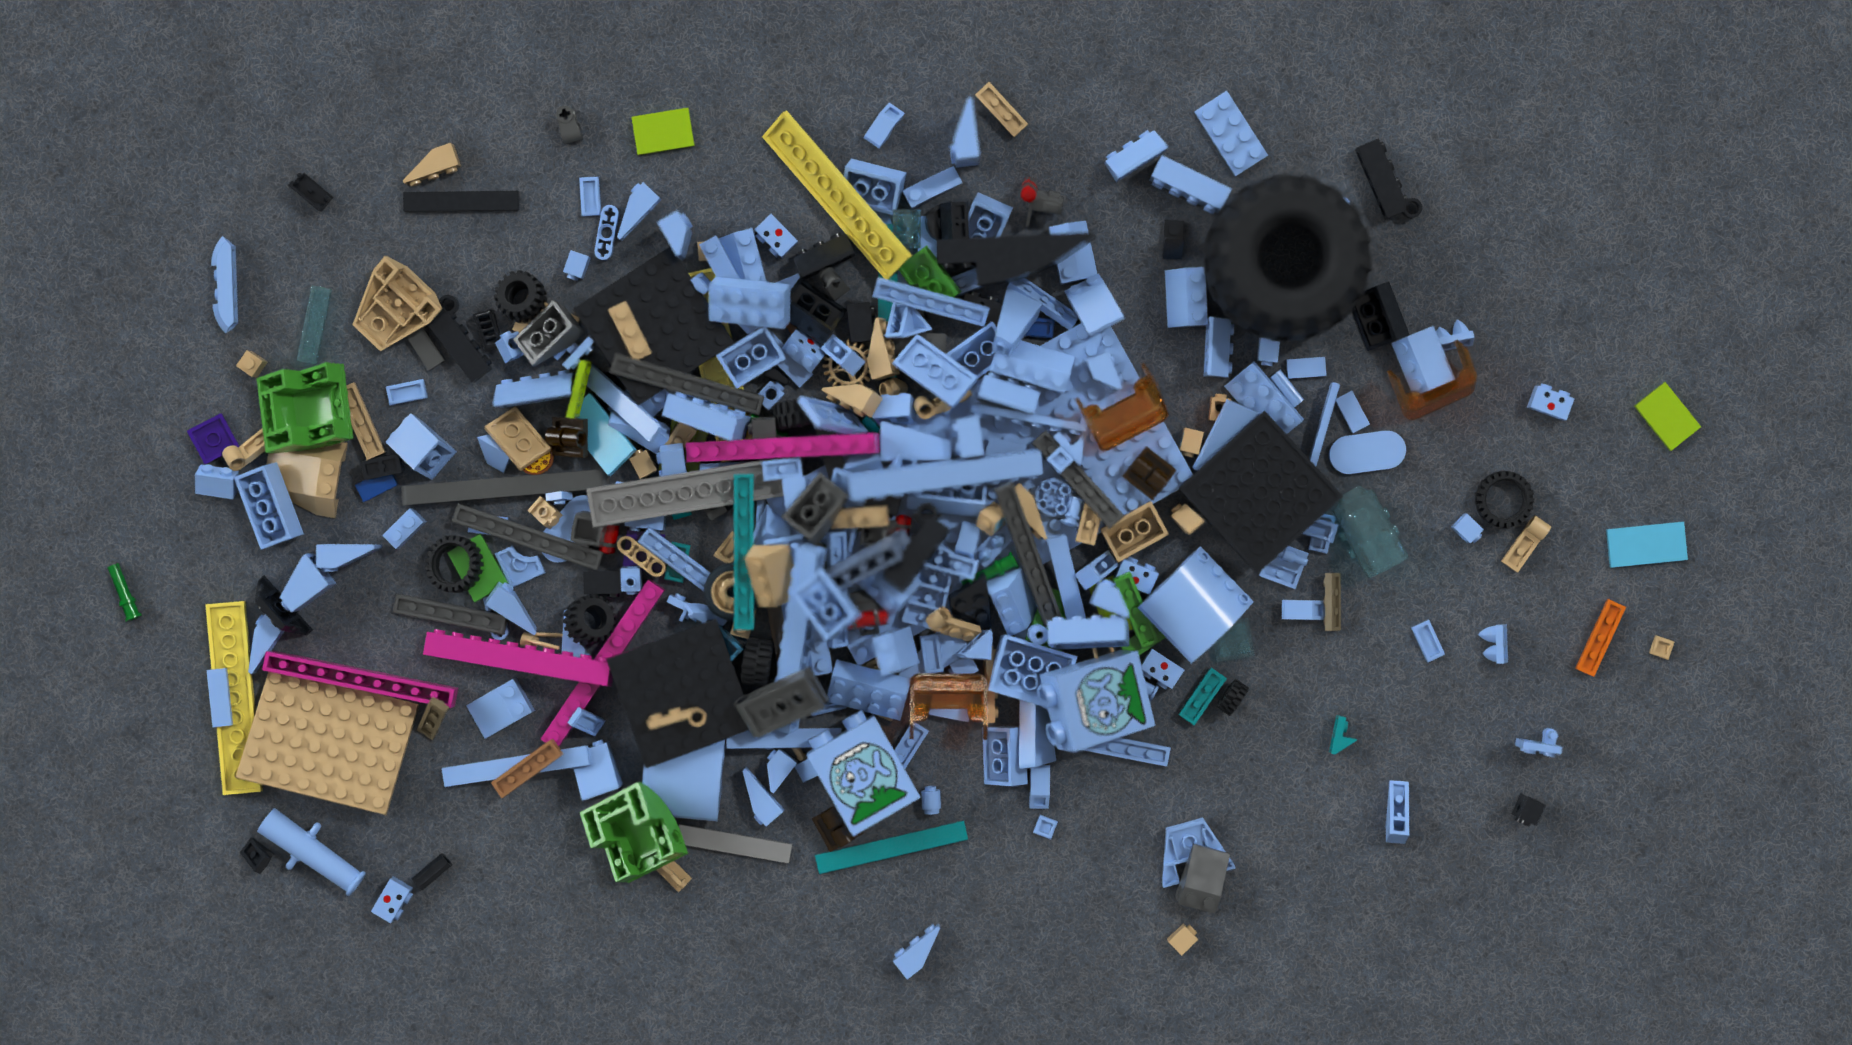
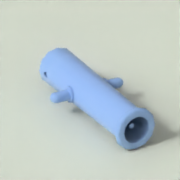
(306, 848)

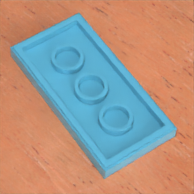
(605, 443)
(1646, 544)

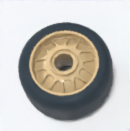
(717, 592)

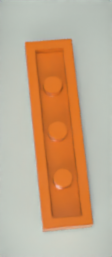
(1600, 637)

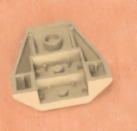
(394, 304)
(312, 477)

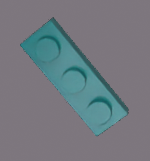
(1202, 696)

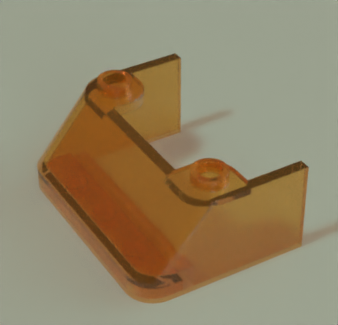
(1418, 405)
(1127, 417)
(948, 692)

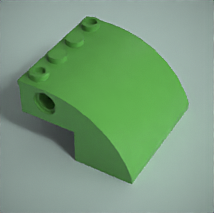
(304, 408)
(634, 831)

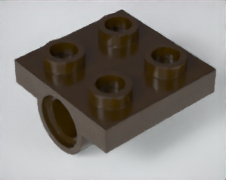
(568, 437)
(1149, 473)
(833, 829)

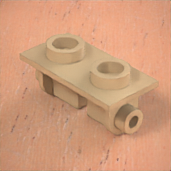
(675, 875)

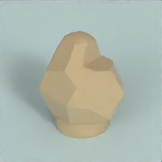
(893, 387)

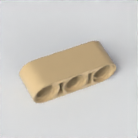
(632, 553)

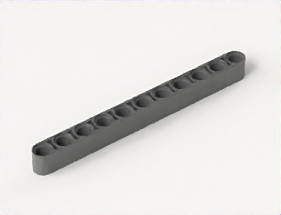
(503, 487)

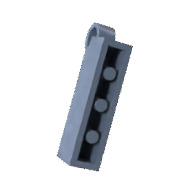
(869, 560)

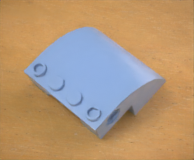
(1195, 604)
(690, 782)

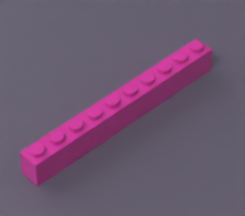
(783, 447)
(616, 644)
(517, 658)
(358, 678)

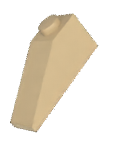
(1186, 518)

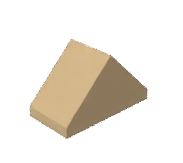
(726, 550)

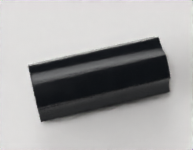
(432, 871)

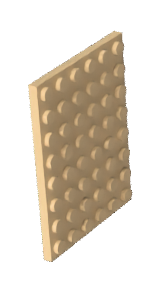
(328, 742)

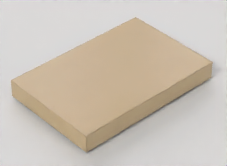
(517, 438)

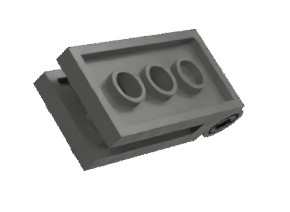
(781, 702)

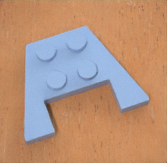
(1179, 844)

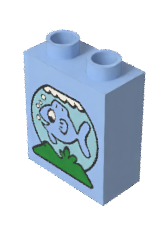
(1095, 700)
(861, 772)

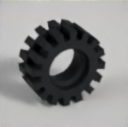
(1232, 697)

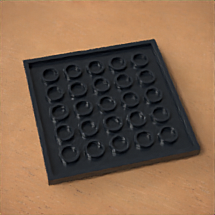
(668, 314)
(1260, 492)
(684, 673)

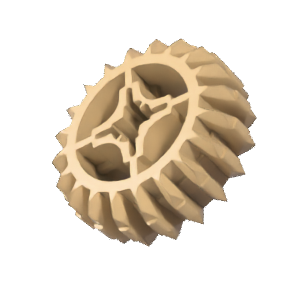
(853, 380)

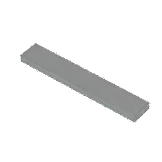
(736, 843)

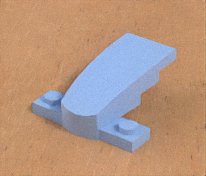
(936, 583)

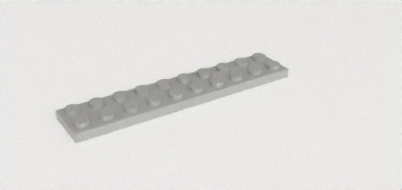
(676, 493)

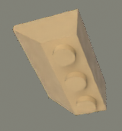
(1134, 532)
(770, 573)

